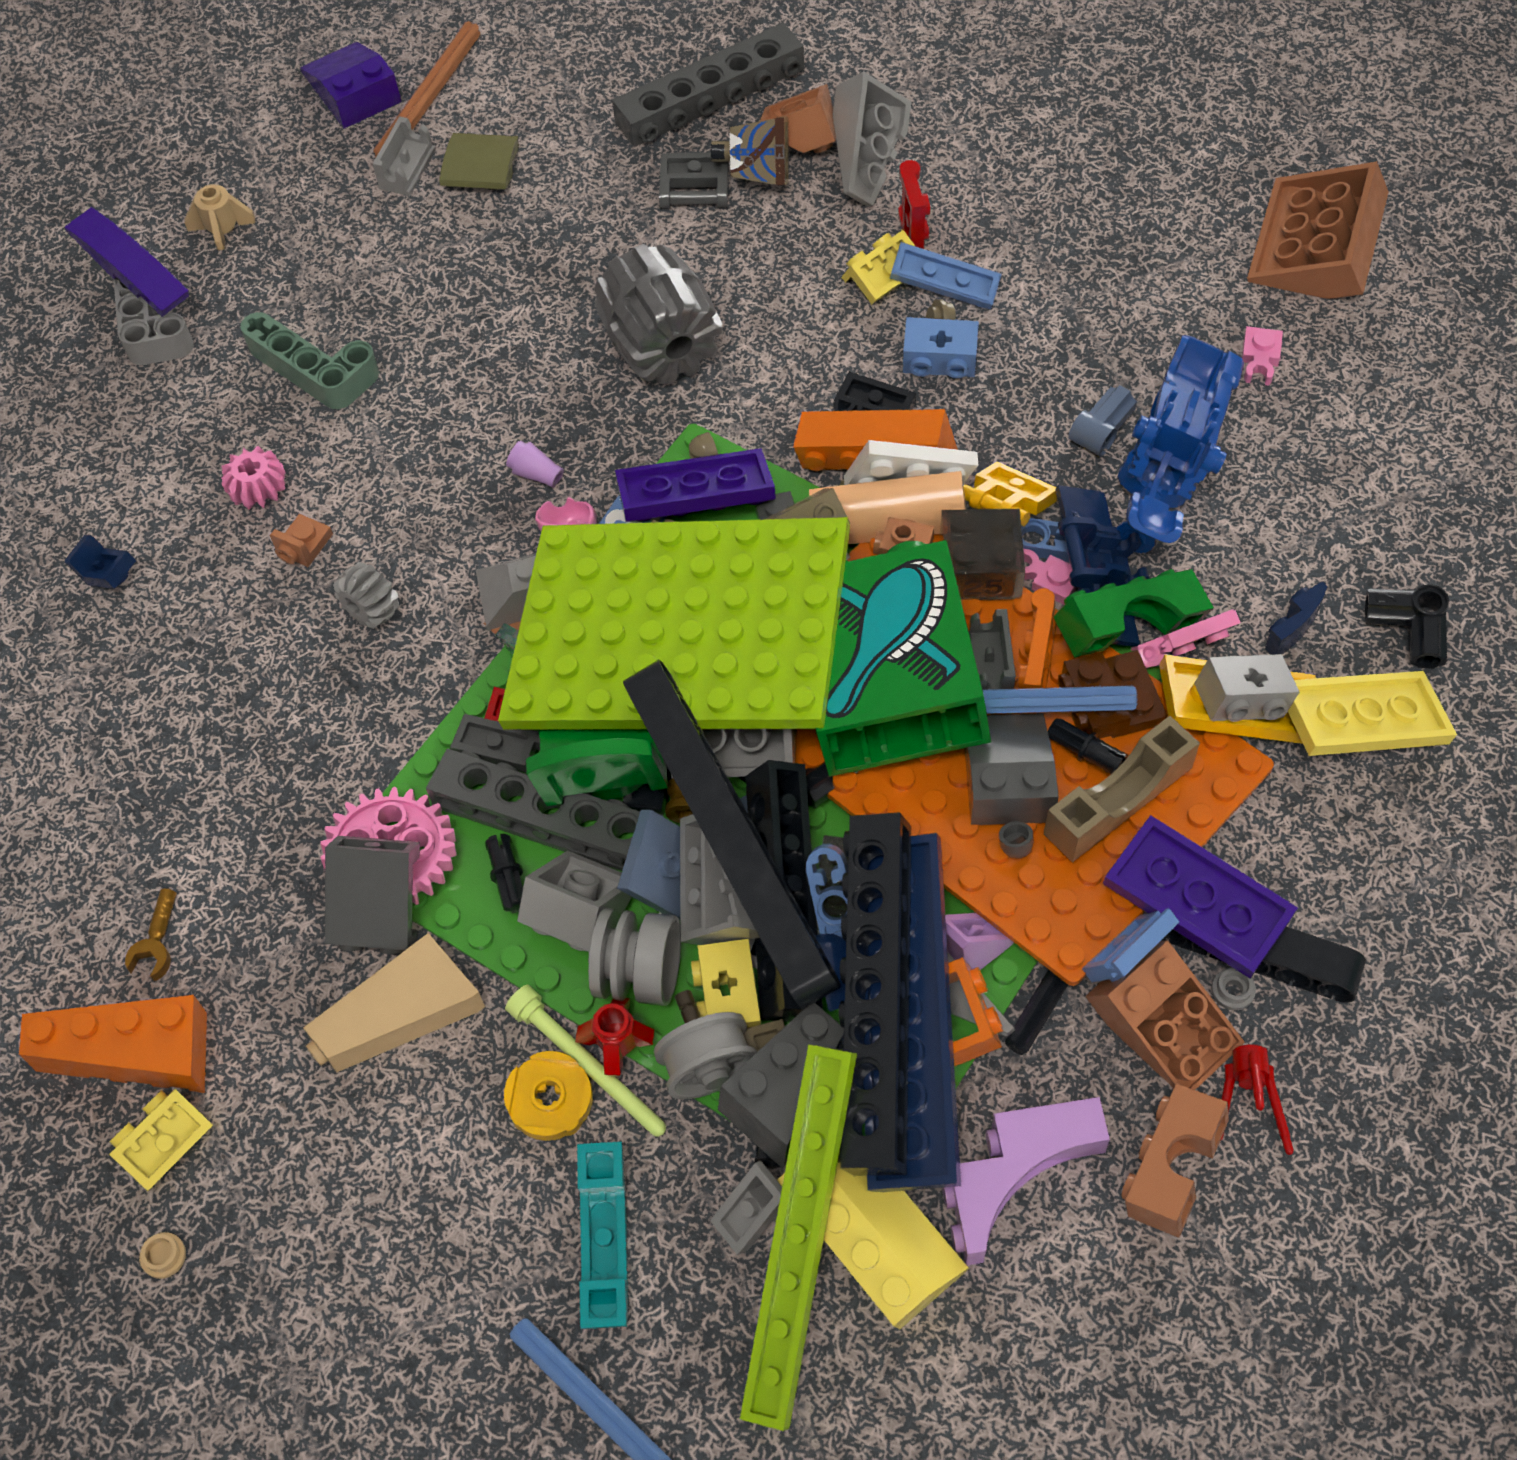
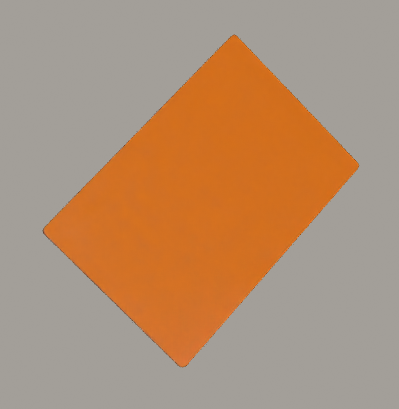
(1043, 900)

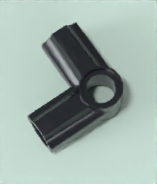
(1426, 628)

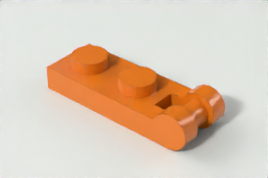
(1039, 641)

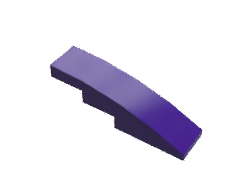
(127, 261)

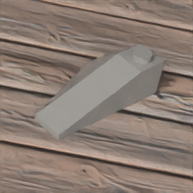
(866, 127)

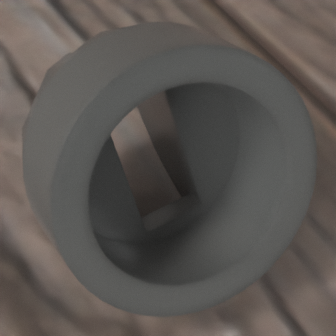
(1016, 839)

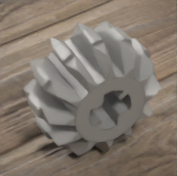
(366, 595)

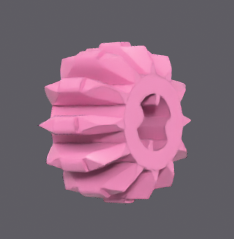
(253, 477)

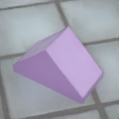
(974, 939)

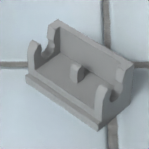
(403, 158)

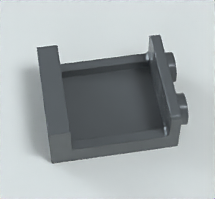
(369, 893)

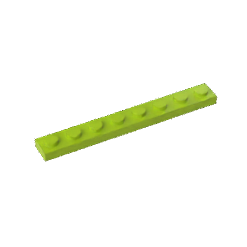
(798, 1238)

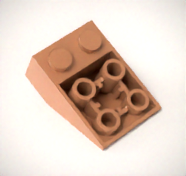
(1167, 1018)

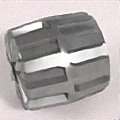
(657, 313)

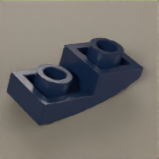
(1300, 616)

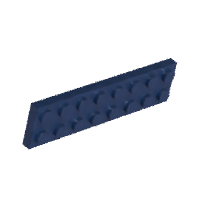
(932, 1106)

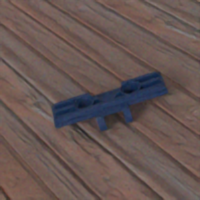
(1097, 548)

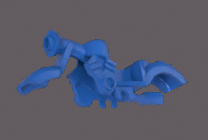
(1177, 440)

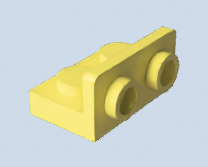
(873, 270)
(159, 1139)

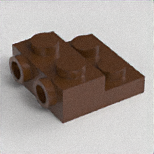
(1118, 670)

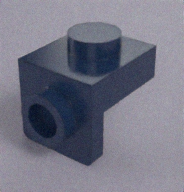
(99, 565)

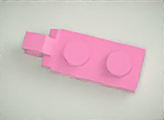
(1183, 639)

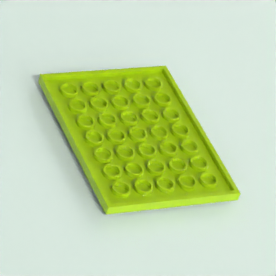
(726, 605)

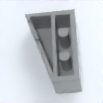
(707, 900)

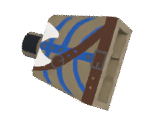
(756, 151)

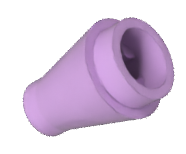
(533, 464)

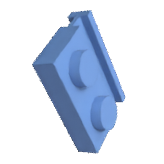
(1130, 946)

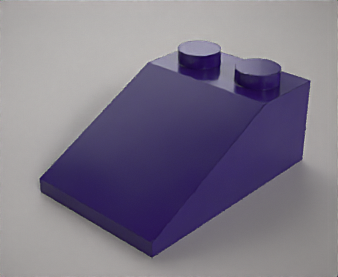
(353, 83)

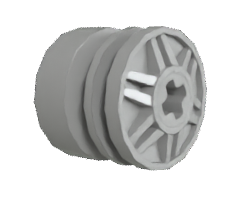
(629, 956)

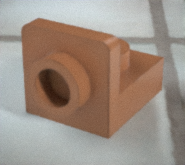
(301, 540)

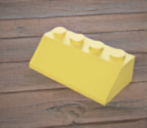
(889, 1247)

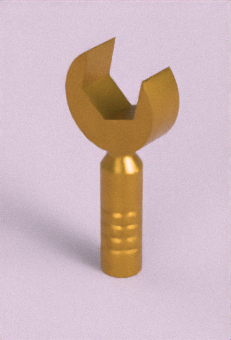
(153, 947)

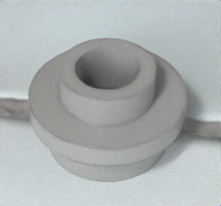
(1233, 977)

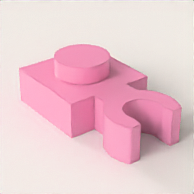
(1261, 352)
(1049, 575)

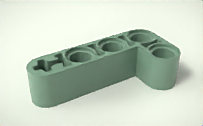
(330, 380)

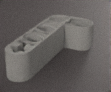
(149, 336)

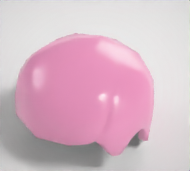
(569, 514)

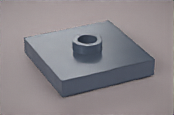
(653, 864)

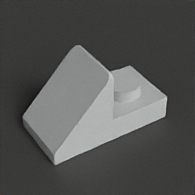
(749, 1209)

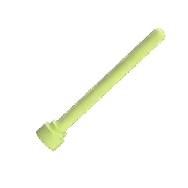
(527, 1007)

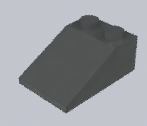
(1013, 773)

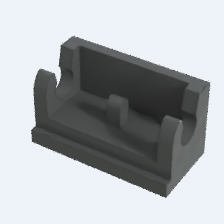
(993, 651)

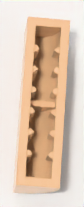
(911, 498)

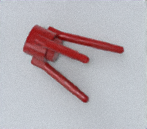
(1253, 1072)

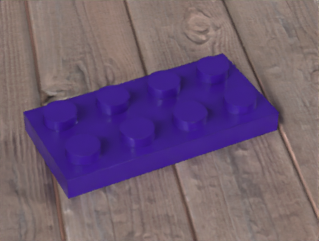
(694, 485)
(1209, 897)

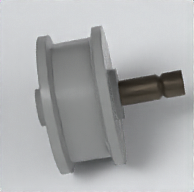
(702, 1050)

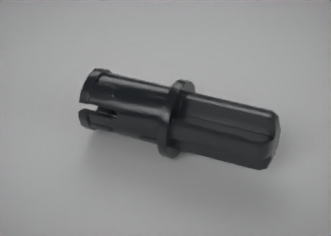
(1086, 746)
(505, 872)

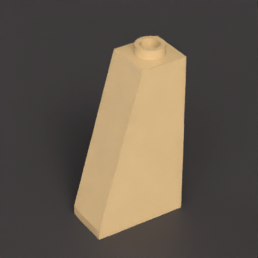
(394, 1006)

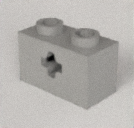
(1246, 687)

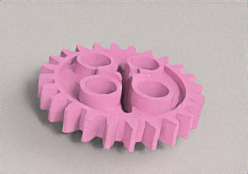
(415, 823)

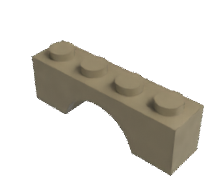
(1093, 813)

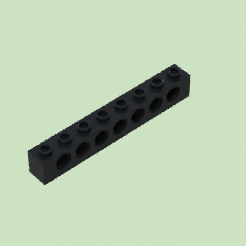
(867, 838)

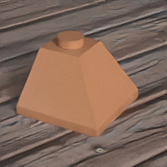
(808, 119)

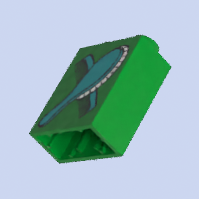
(901, 663)

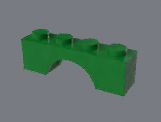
(1096, 618)

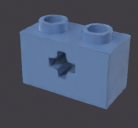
(940, 347)

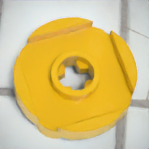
(533, 1077)

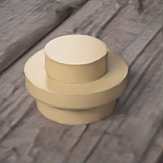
(162, 1255)

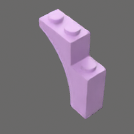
(1025, 1146)

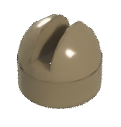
(702, 446)

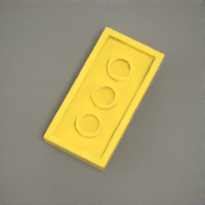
(1369, 713)

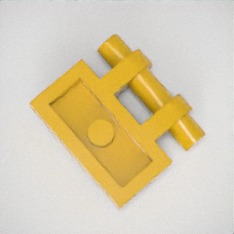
(1009, 489)

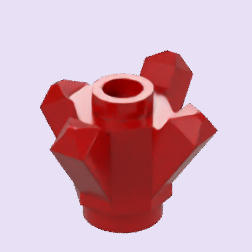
(615, 1034)

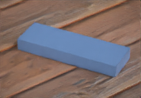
(945, 276)

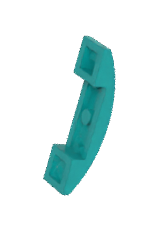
(602, 1236)

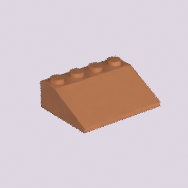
(1321, 231)

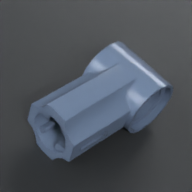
(1100, 425)

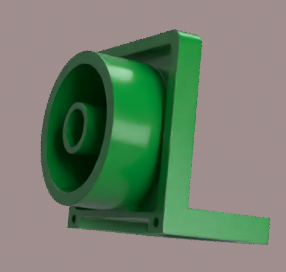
(595, 762)

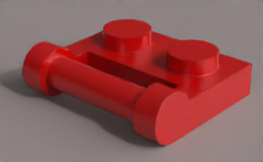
(914, 204)

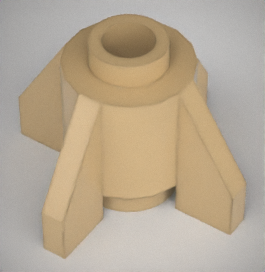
(217, 212)

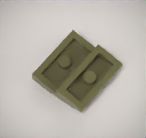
(479, 161)

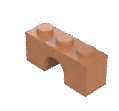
(1186, 1124)

